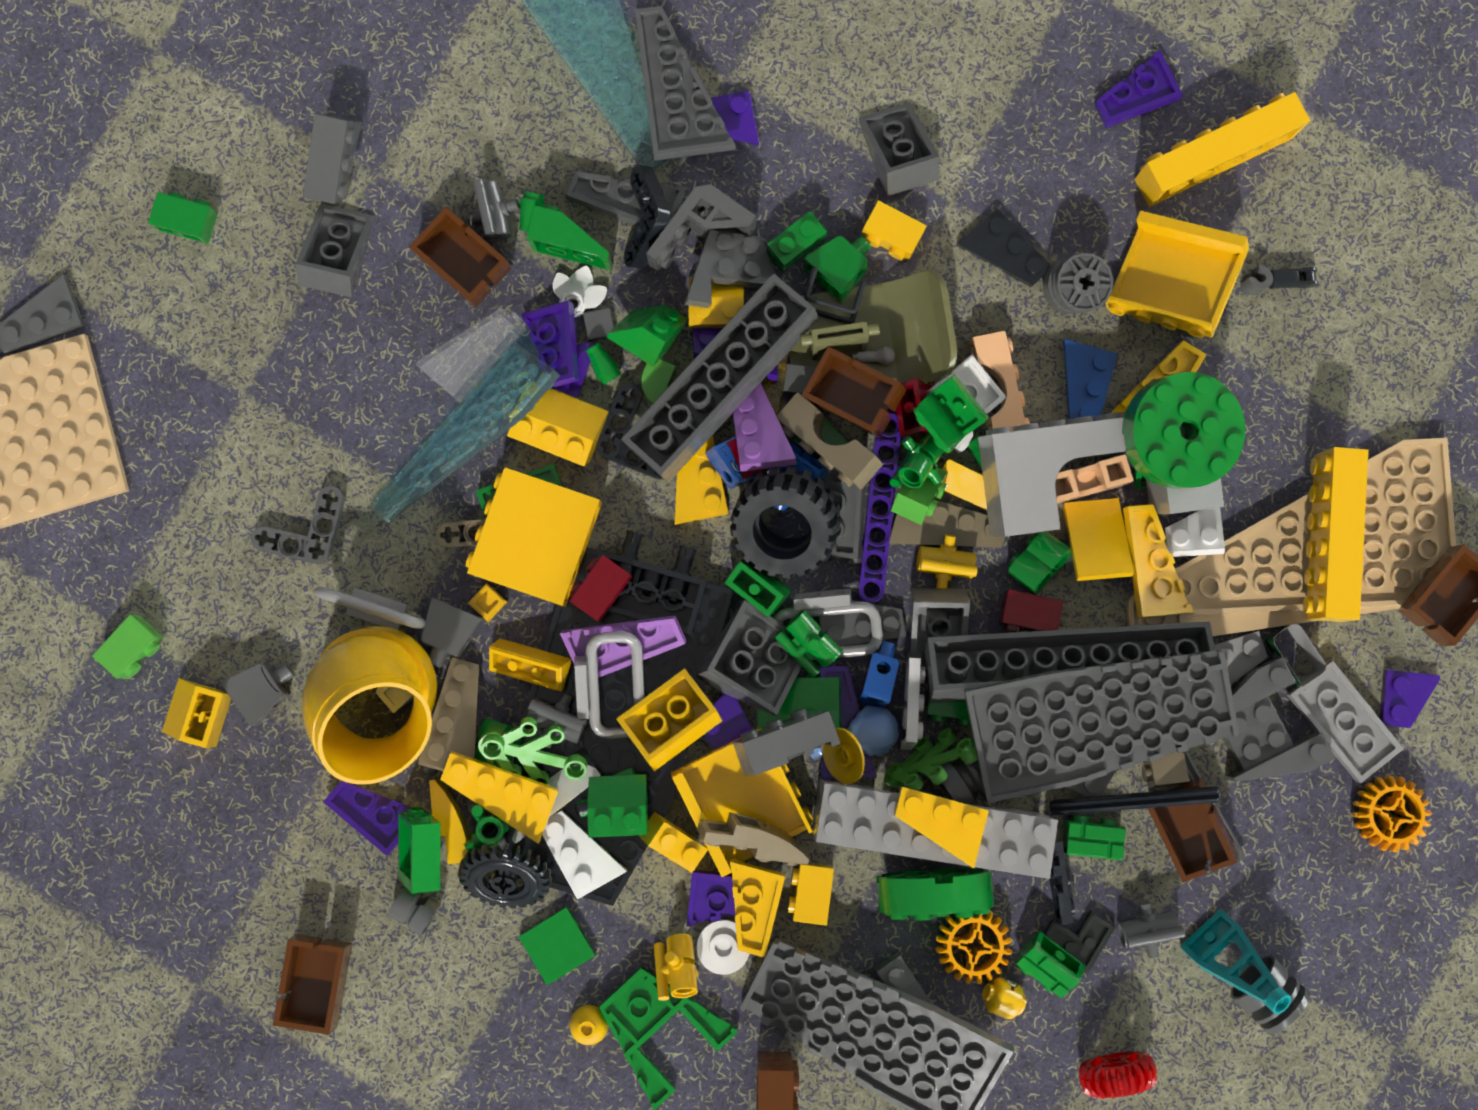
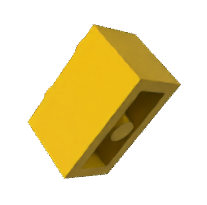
(893, 231)
(674, 842)
(812, 893)

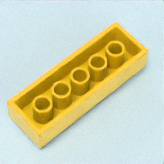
(1222, 148)
(1336, 535)

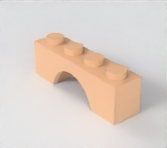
(994, 355)

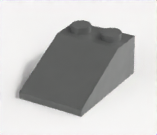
(900, 149)
(334, 250)
(936, 614)

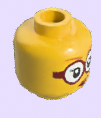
(1004, 998)

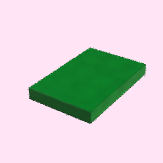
(812, 694)

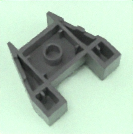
(1263, 742)

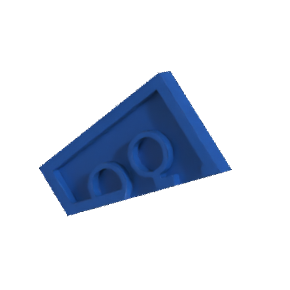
(1087, 378)

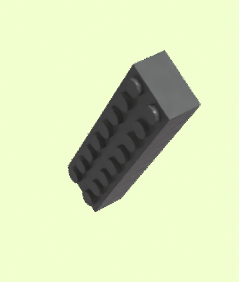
(721, 377)

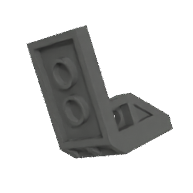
(702, 211)

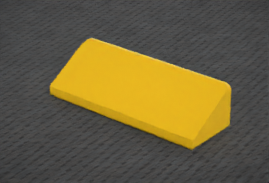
(965, 484)
(529, 664)

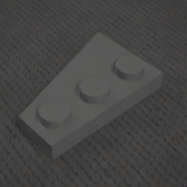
(41, 318)

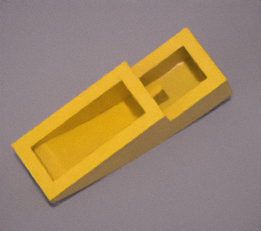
(451, 821)

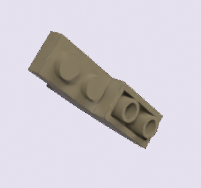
(762, 838)

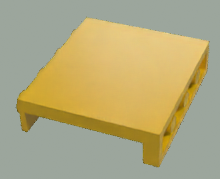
(1178, 274)
(533, 536)
(718, 786)

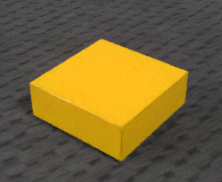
(487, 602)

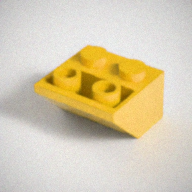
(196, 714)

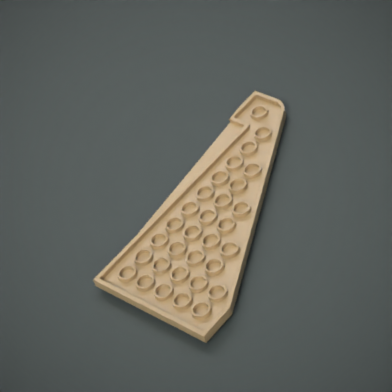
(1264, 565)

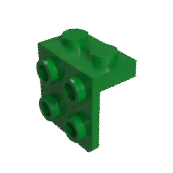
(949, 413)

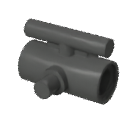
(492, 210)
(547, 715)
(1149, 929)

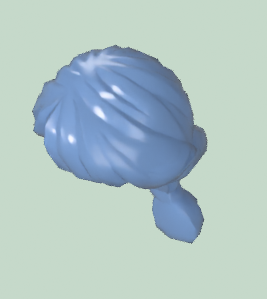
(874, 729)

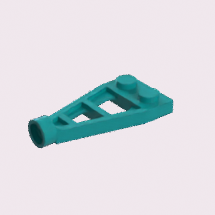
(1212, 939)

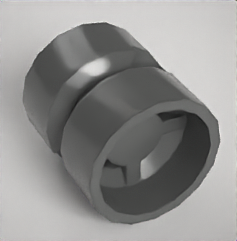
(414, 910)

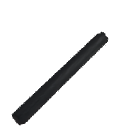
(1136, 800)

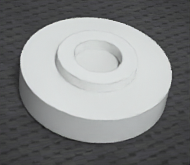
(719, 948)

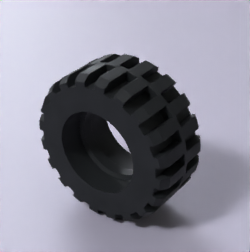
(777, 553)

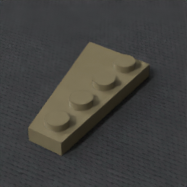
(967, 525)
(454, 716)

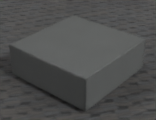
(598, 324)
(797, 378)

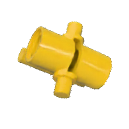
(946, 562)
(676, 967)

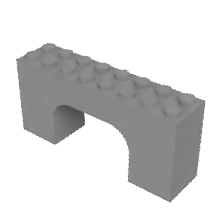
(1024, 466)
(865, 820)

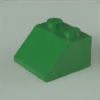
(649, 332)
(617, 806)

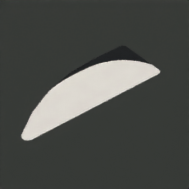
(567, 787)

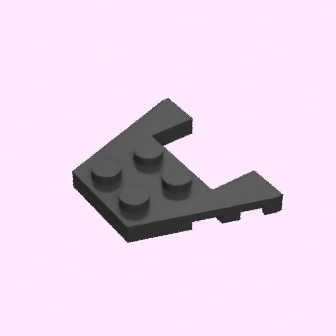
(729, 261)

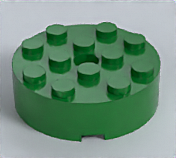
(1211, 432)
(935, 893)

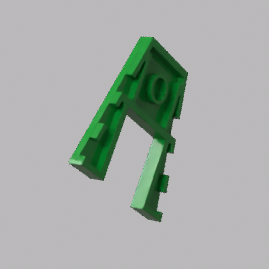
(637, 1014)

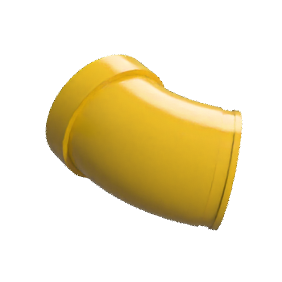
(354, 664)

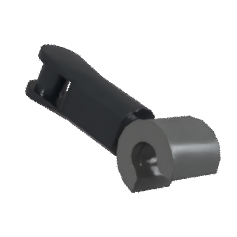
(1277, 279)

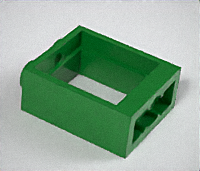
(418, 850)

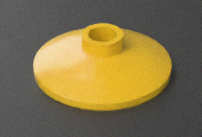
(845, 760)

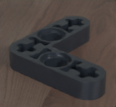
(654, 218)
(619, 456)

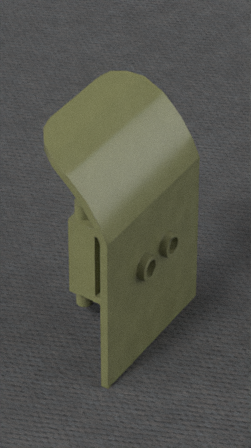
(902, 314)

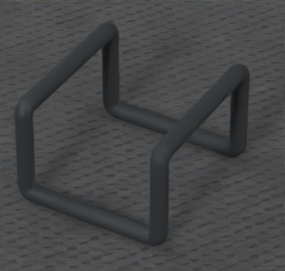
(853, 311)

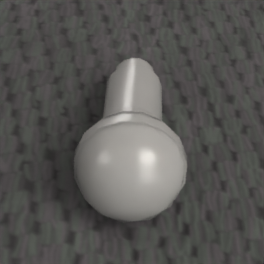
(883, 356)

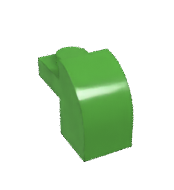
(657, 379)

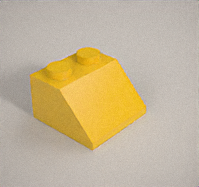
(725, 304)

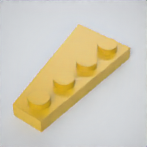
(1181, 359)

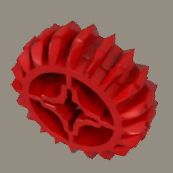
(1117, 1074)

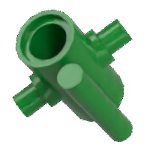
(918, 463)
(808, 643)
(484, 822)

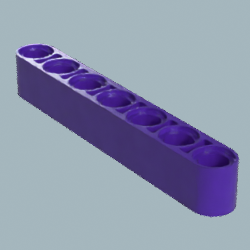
(881, 522)

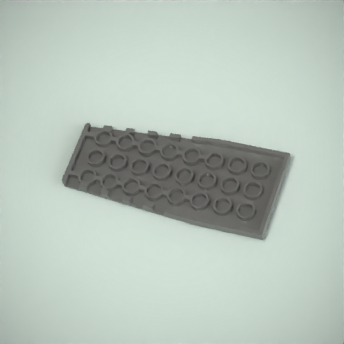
(1096, 720)
(877, 1033)

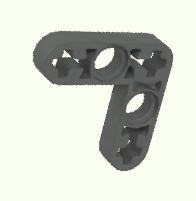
(308, 542)

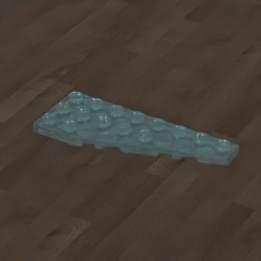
(601, 56)
(486, 413)

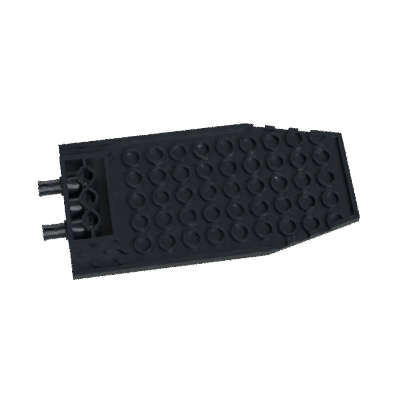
(648, 595)

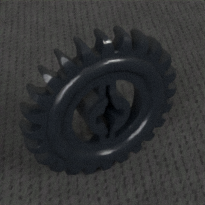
(508, 866)

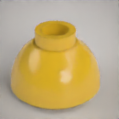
(588, 1025)

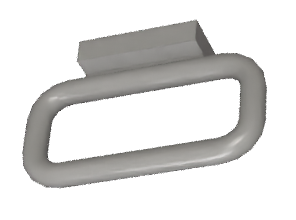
(833, 603)
(372, 608)
(588, 686)

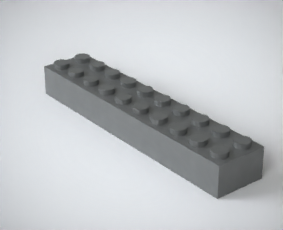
(986, 659)

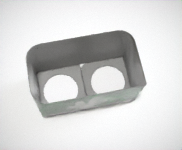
(1307, 648)

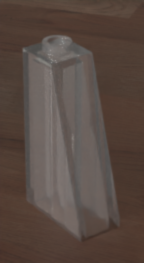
(469, 356)

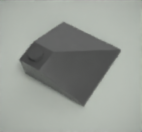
(750, 661)

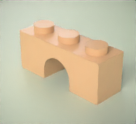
(1093, 479)

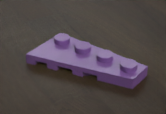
(760, 435)
(655, 635)

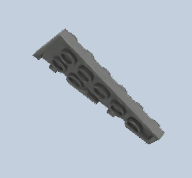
(677, 102)

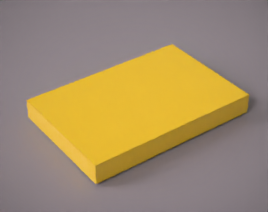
(1098, 539)

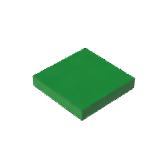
(557, 945)

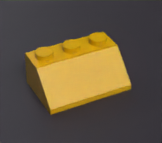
(562, 426)
(669, 719)

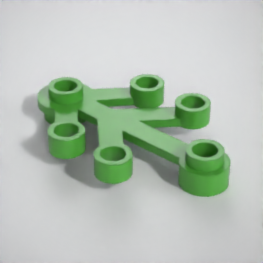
(530, 751)
(903, 773)

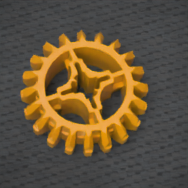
(1388, 824)
(972, 958)

